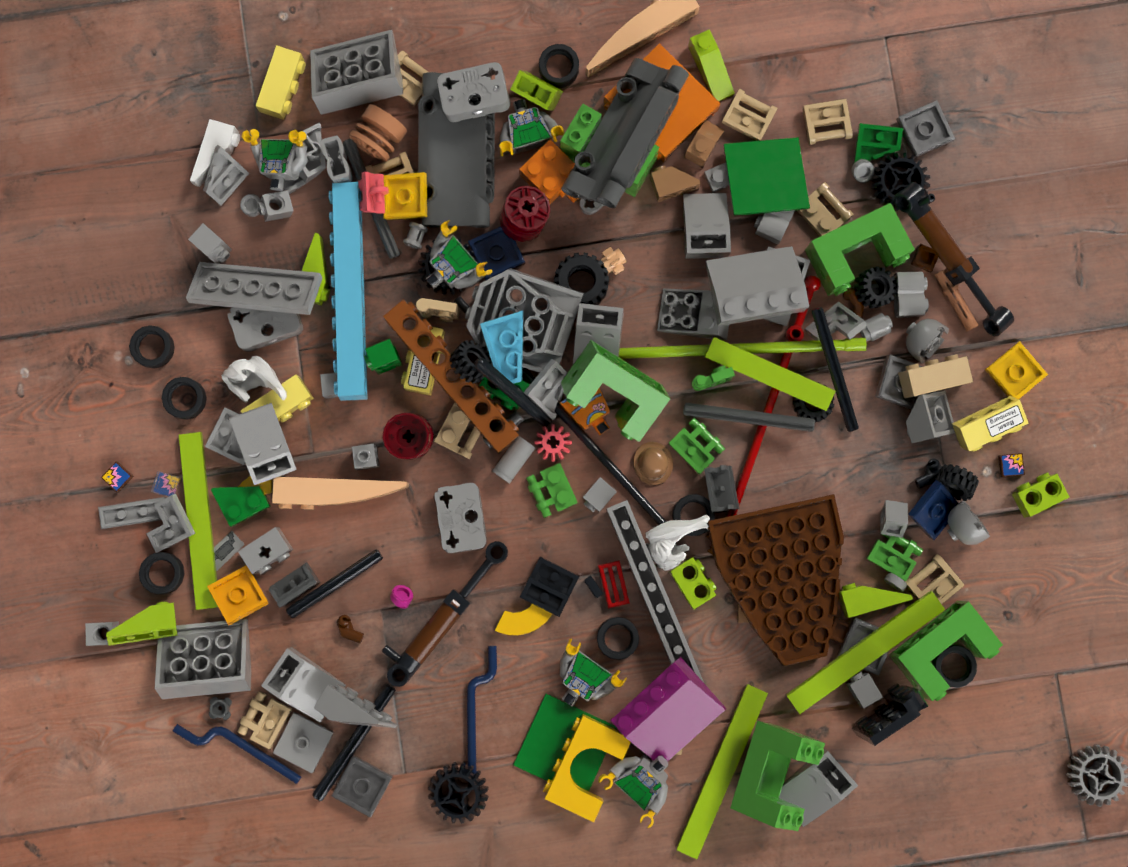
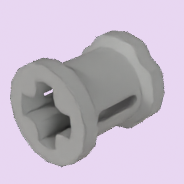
(415, 235)

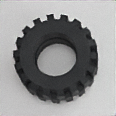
(587, 264)

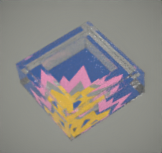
(165, 484)

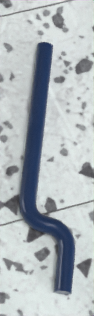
(471, 704)
(238, 741)

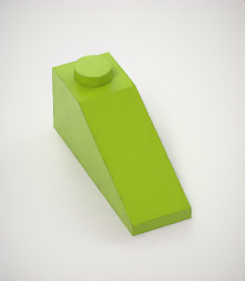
(711, 65)
(316, 263)
(862, 599)
(151, 623)

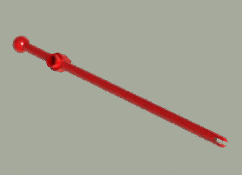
(812, 284)

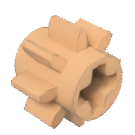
(613, 260)

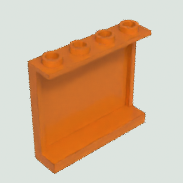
(692, 108)

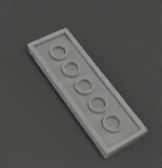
(254, 288)

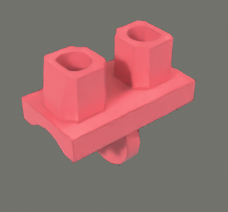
(373, 193)

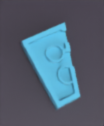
(505, 344)

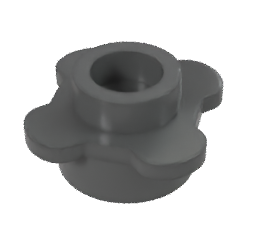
(215, 712)

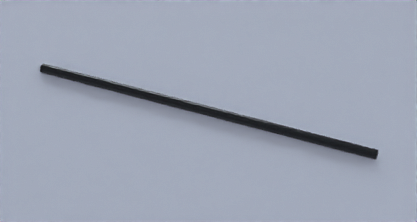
(590, 444)

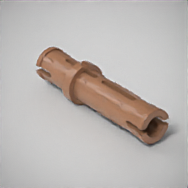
(969, 322)

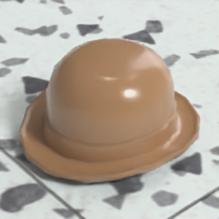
(653, 463)

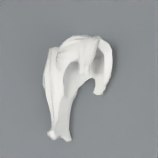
(250, 374)
(663, 540)

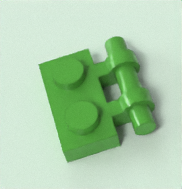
(718, 376)
(692, 450)
(558, 487)
(892, 560)

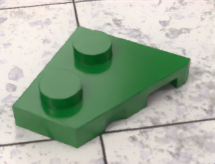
(876, 141)
(240, 502)

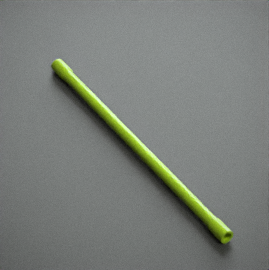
(853, 344)

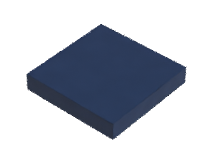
(497, 250)
(933, 510)

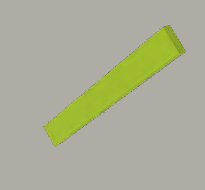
(199, 516)
(865, 652)
(721, 771)

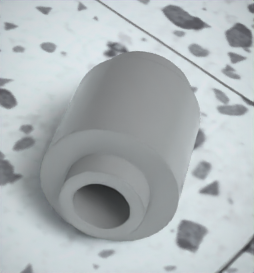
(877, 327)

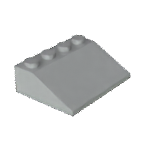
(355, 72)
(756, 286)
(204, 660)

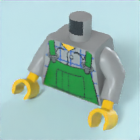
(527, 129)
(278, 157)
(453, 262)
(585, 676)
(642, 781)

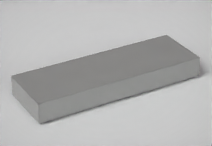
(129, 513)

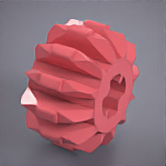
(558, 437)

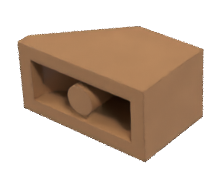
(703, 143)
(672, 182)

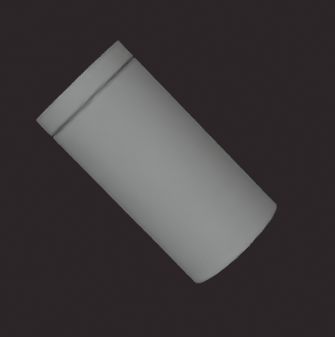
(513, 459)

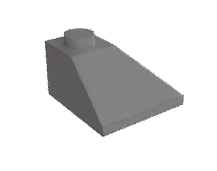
(930, 417)

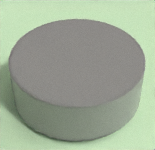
(862, 170)
(249, 205)
(895, 582)

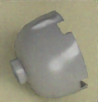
(925, 338)
(966, 525)

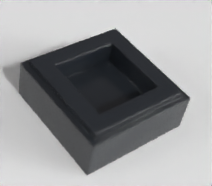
(594, 588)

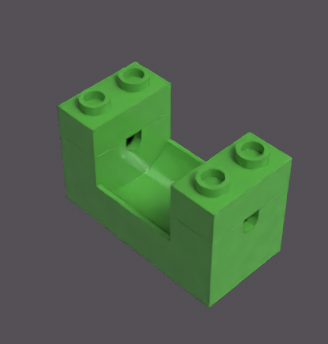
(579, 135)
(879, 227)
(644, 395)
(954, 623)
(765, 774)

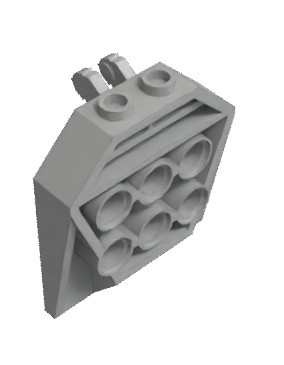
(495, 298)

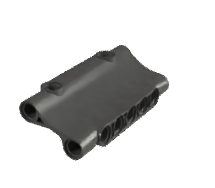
(626, 133)
(456, 161)

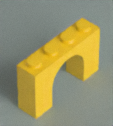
(562, 789)

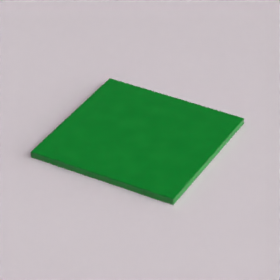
(766, 176)
(546, 739)

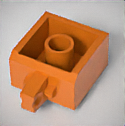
(548, 171)

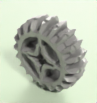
(1095, 784)

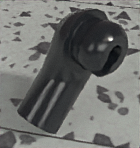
(930, 474)

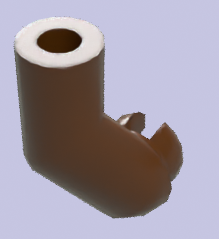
(858, 307)
(347, 631)

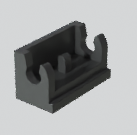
(721, 489)
(294, 585)

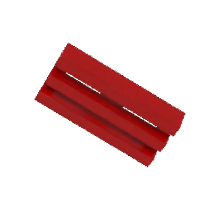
(601, 569)

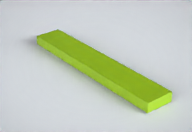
(770, 373)

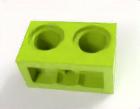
(536, 90)
(1042, 499)
(688, 586)

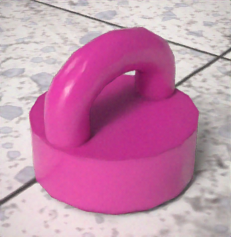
(401, 596)

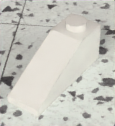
(216, 134)

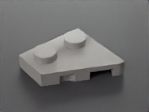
(223, 176)
(547, 388)
(223, 438)

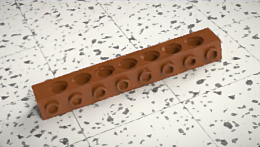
(396, 318)

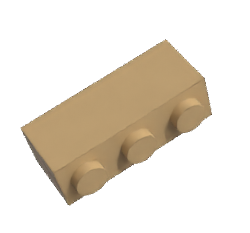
(935, 376)

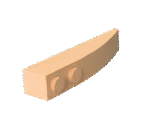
(641, 29)
(322, 492)

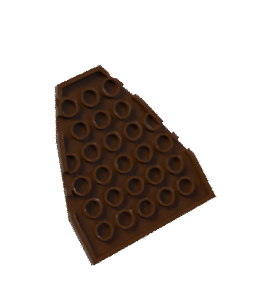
(784, 573)

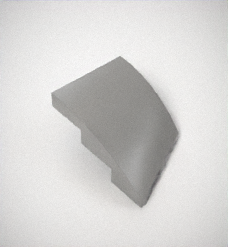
(315, 163)

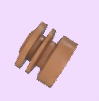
(379, 130)

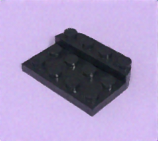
(901, 709)

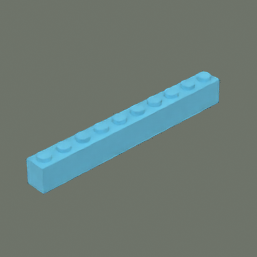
(349, 292)

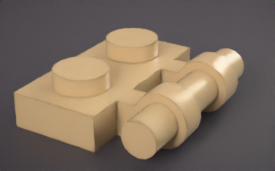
(270, 723)

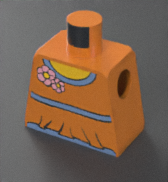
(591, 415)

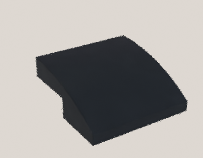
(549, 586)

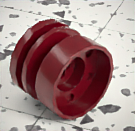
(520, 223)
(398, 427)

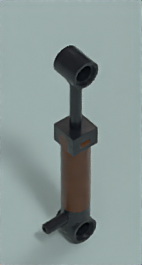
(960, 268)
(439, 623)

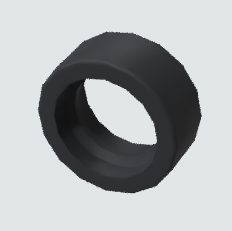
(559, 49)
(138, 337)
(167, 395)
(676, 514)
(148, 562)
(633, 643)
(971, 666)

